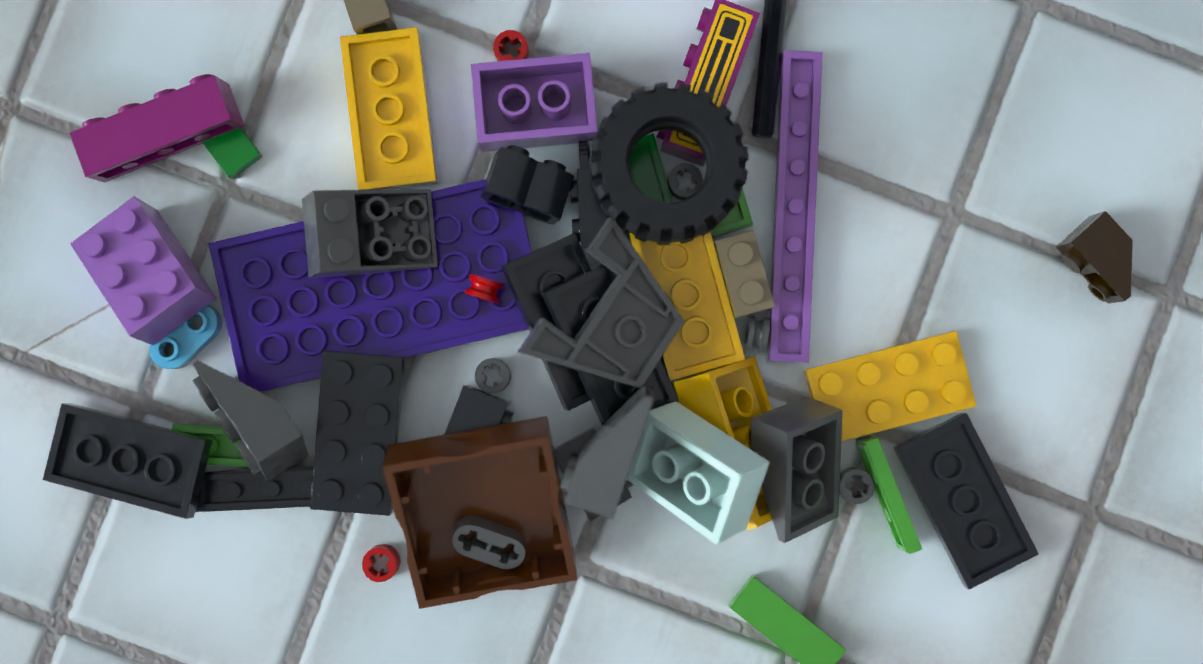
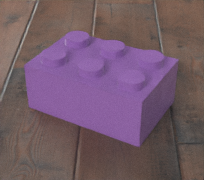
(534, 102)
(143, 271)

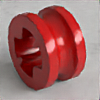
(514, 38)
(484, 288)
(369, 560)

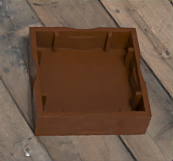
(485, 472)

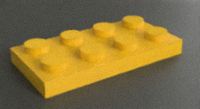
(388, 109)
(697, 290)
(895, 385)

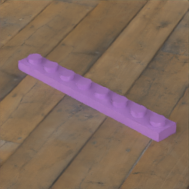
(795, 206)

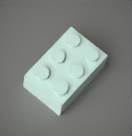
(697, 471)

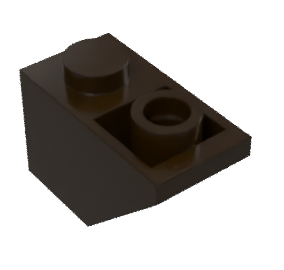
(1102, 256)

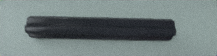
(769, 68)

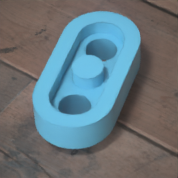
(187, 340)

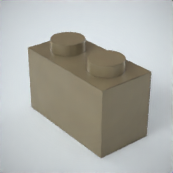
(744, 274)

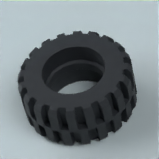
(679, 112)

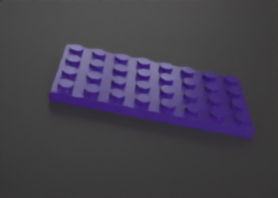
(286, 320)

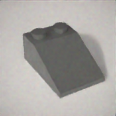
(804, 464)
(600, 470)

